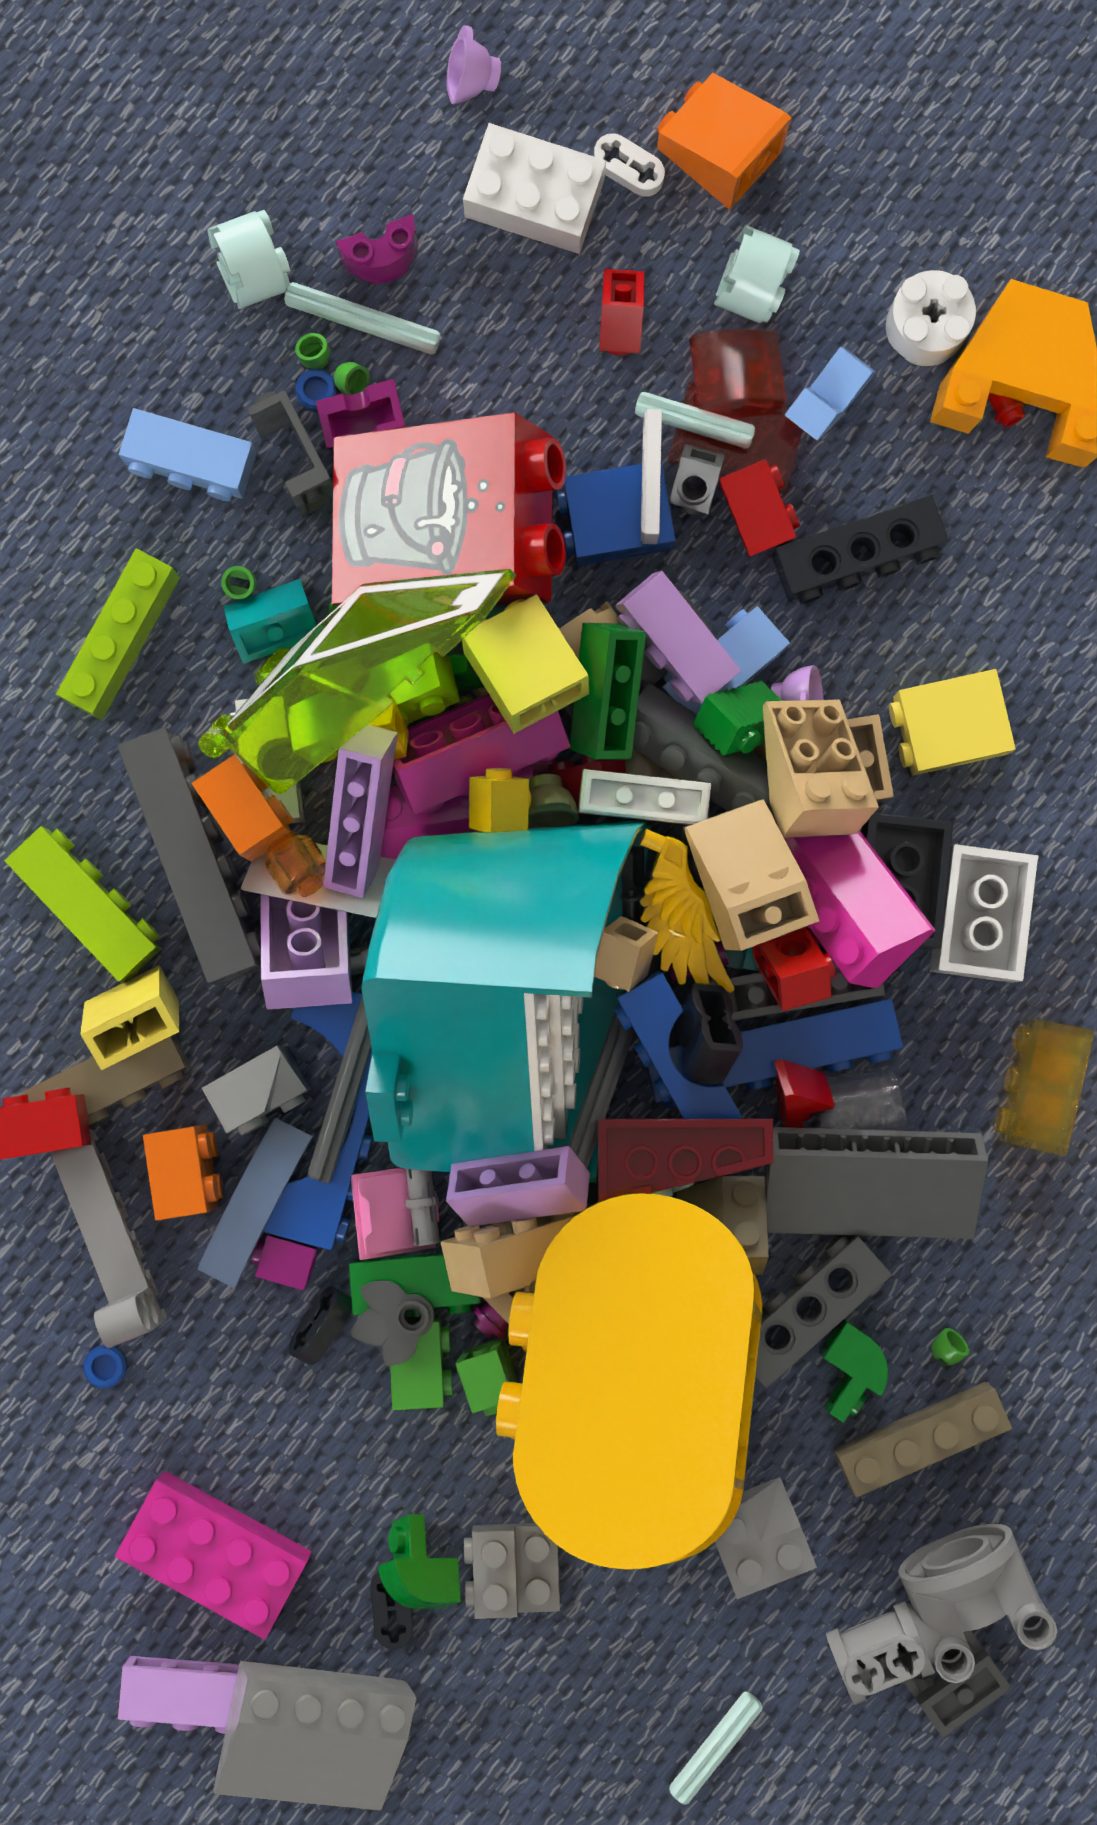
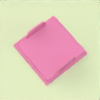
(382, 1214)

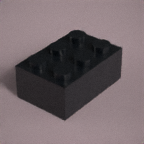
(919, 859)

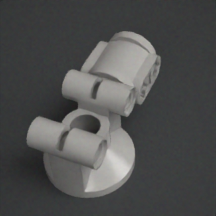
(952, 1589)

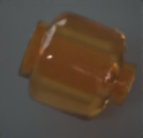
(296, 864)

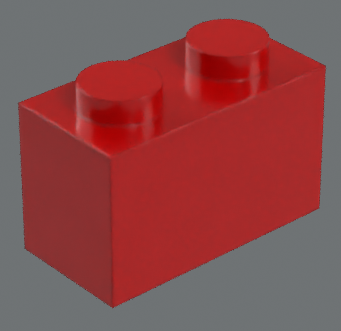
(758, 507)
(43, 1125)

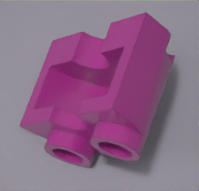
(381, 258)
(359, 413)

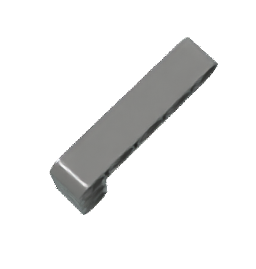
(111, 1245)

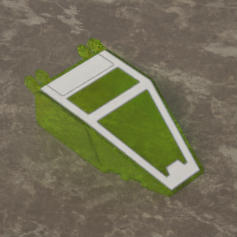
(346, 669)

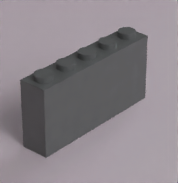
(875, 1182)

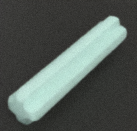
(697, 420)
(715, 1748)

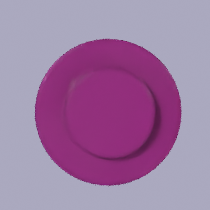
(490, 1322)

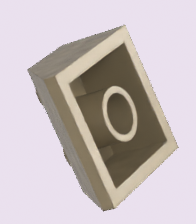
(741, 1207)

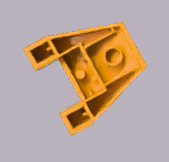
(1038, 353)

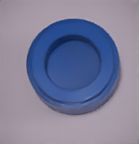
(314, 386)
(105, 1366)

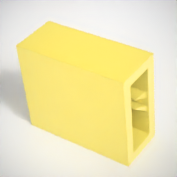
(525, 663)
(952, 722)
(130, 1017)

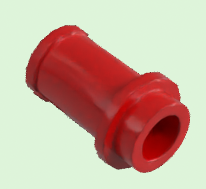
(1007, 410)

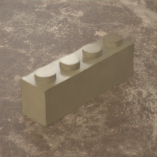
(119, 1082)
(922, 1439)

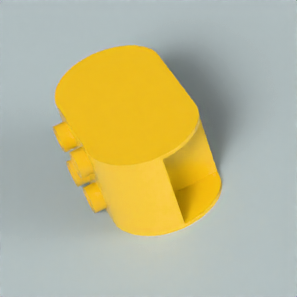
(635, 1382)

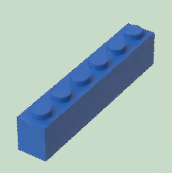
(808, 1041)

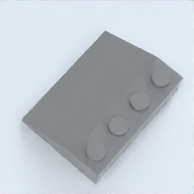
(314, 1736)

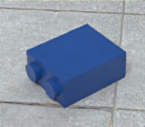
(607, 515)

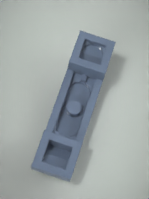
(254, 1202)

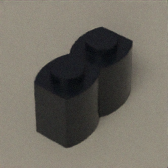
(708, 1034)

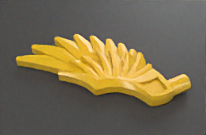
(680, 915)

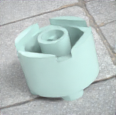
(248, 258)
(754, 275)

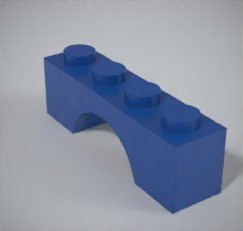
(652, 1012)

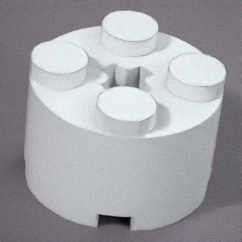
(948, 303)

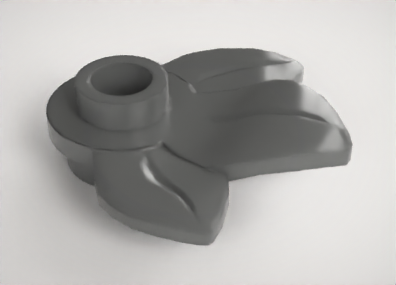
(386, 1320)

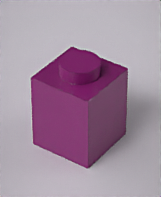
(285, 1261)

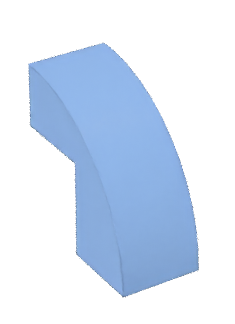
(830, 394)

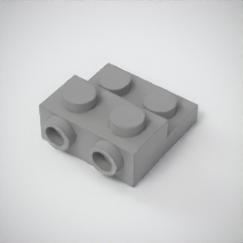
(511, 1571)

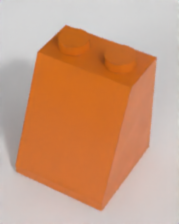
(723, 137)

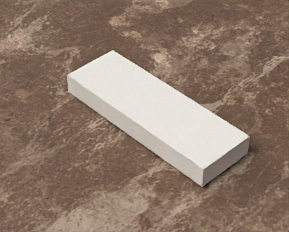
(651, 476)
(643, 797)

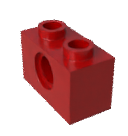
(795, 968)

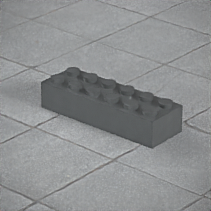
(192, 856)

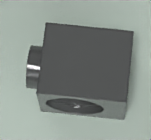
(698, 463)

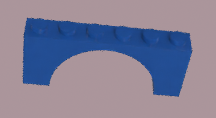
(310, 1208)

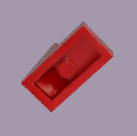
(800, 1093)

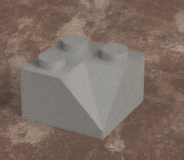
(257, 1089)
(764, 1541)

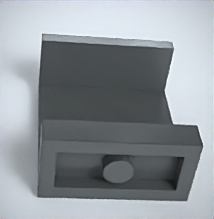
(312, 488)

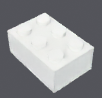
(534, 188)
(986, 914)

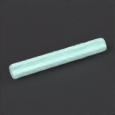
(362, 318)

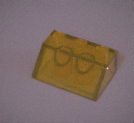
(1044, 1086)

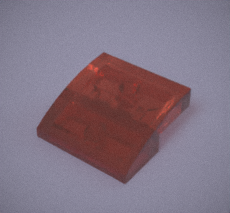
(737, 370)

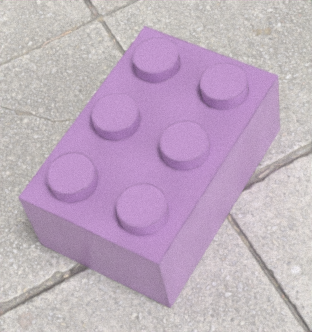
(304, 954)

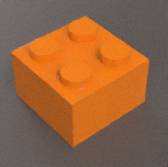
(243, 807)
(183, 1171)

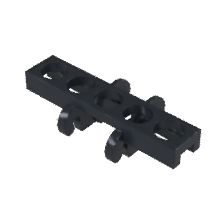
(633, 884)

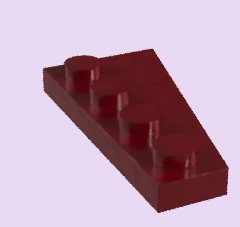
(672, 1153)

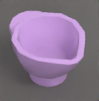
(470, 68)
(800, 685)

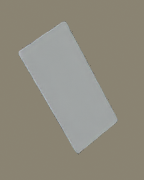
(260, 881)

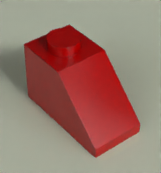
(622, 311)

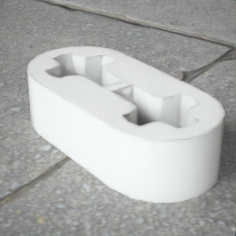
(634, 157)

